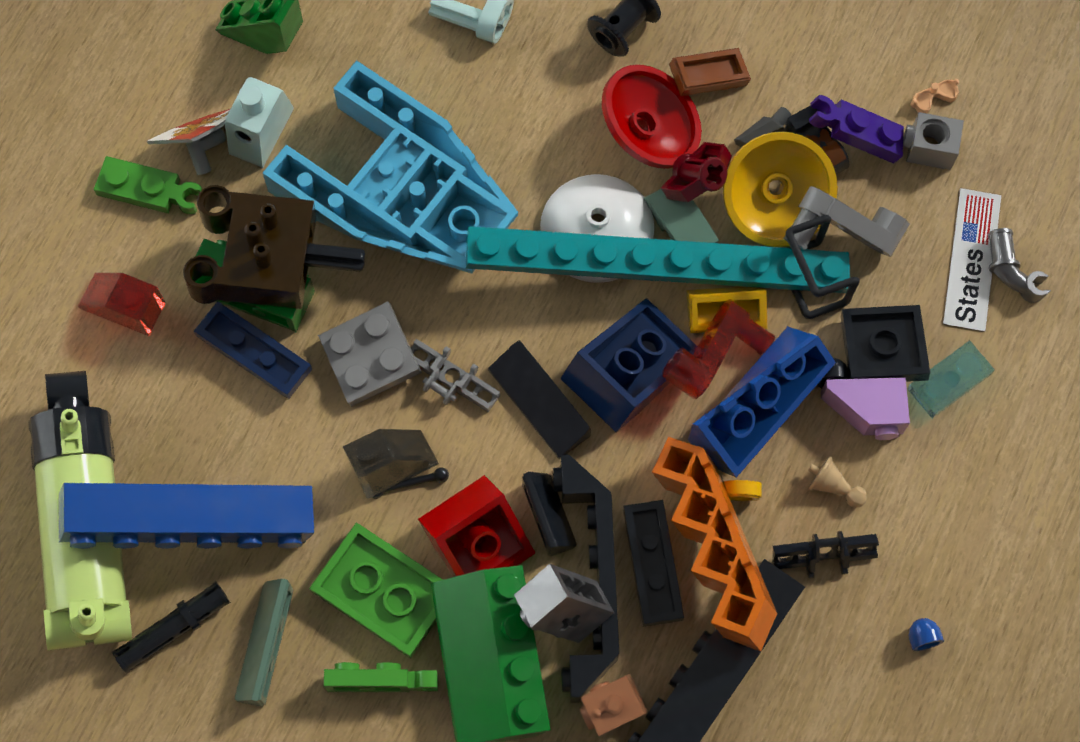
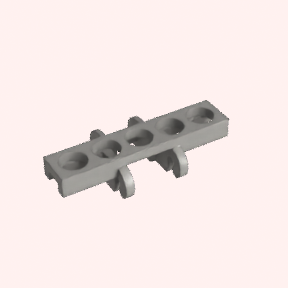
(459, 385)

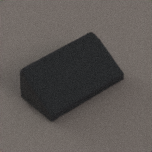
(548, 513)

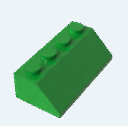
(489, 657)

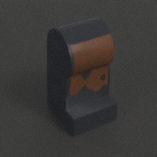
(822, 137)

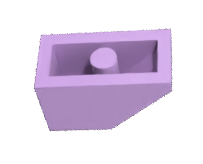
(870, 405)

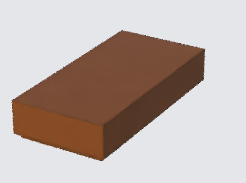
(709, 72)

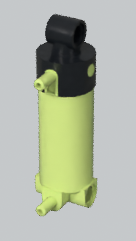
(80, 585)

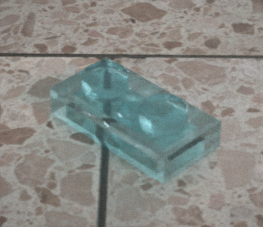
(951, 379)

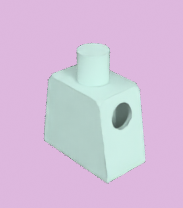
(259, 114)

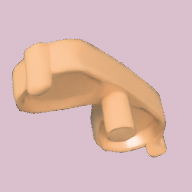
(945, 90)

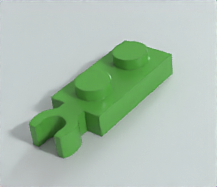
(144, 186)
(385, 678)

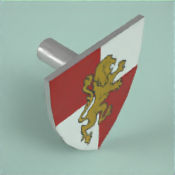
(199, 137)

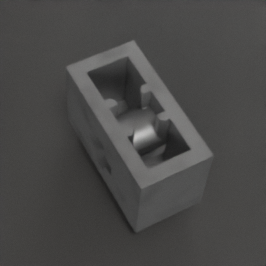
(563, 604)

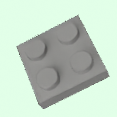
(369, 354)

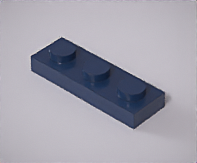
(253, 350)

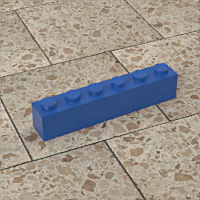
(185, 515)

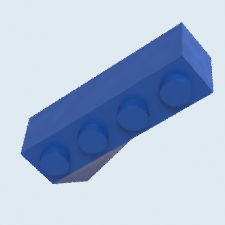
(762, 400)

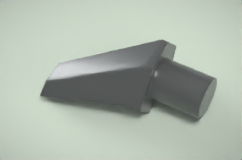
(764, 126)

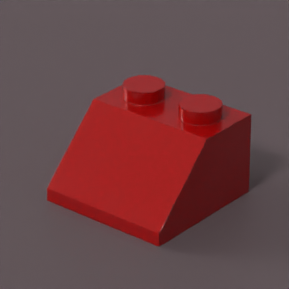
(476, 530)

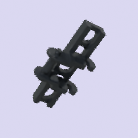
(842, 547)

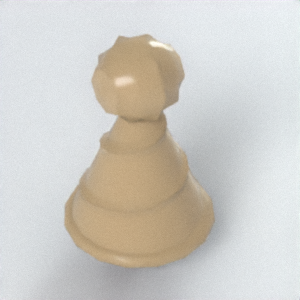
(830, 480)

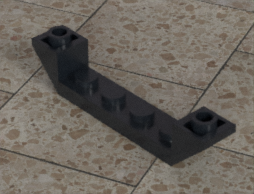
(582, 487)

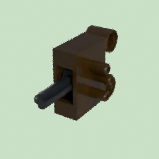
(264, 251)

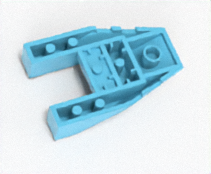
(412, 191)

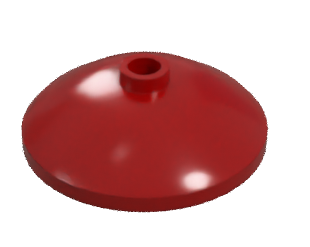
(650, 116)

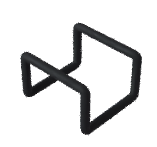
(852, 283)

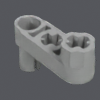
(879, 234)

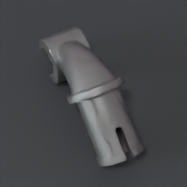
(1007, 267)

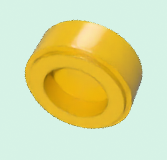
(743, 490)

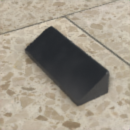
(540, 399)

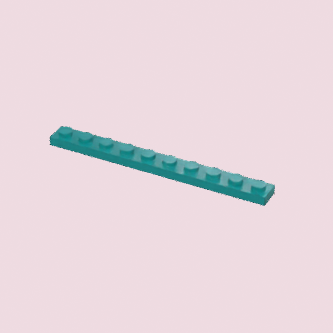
(650, 259)

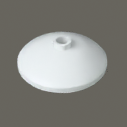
(580, 198)

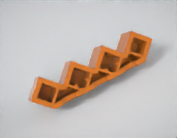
(725, 556)

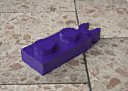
(859, 128)

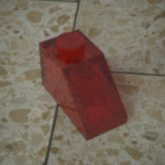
(123, 301)

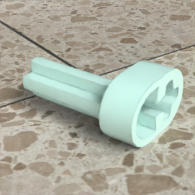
(487, 22)

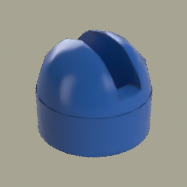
(924, 634)

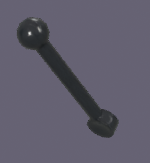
(440, 475)

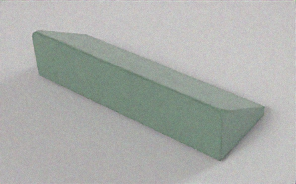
(264, 642)

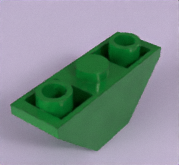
(261, 23)

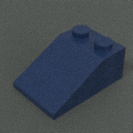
(625, 364)

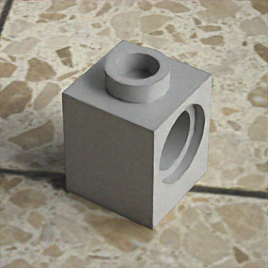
(944, 130)

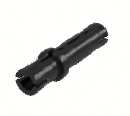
(178, 622)

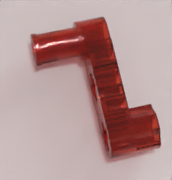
(696, 371)

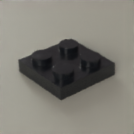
(885, 343)

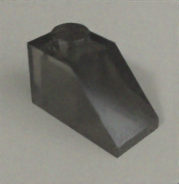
(388, 458)

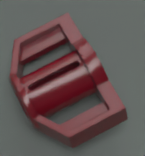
(698, 172)

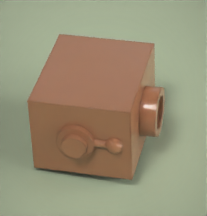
(612, 704)

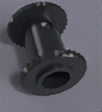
(620, 23)

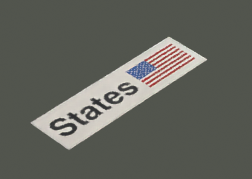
(970, 260)

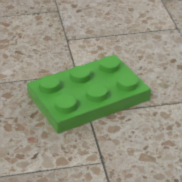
(379, 589)

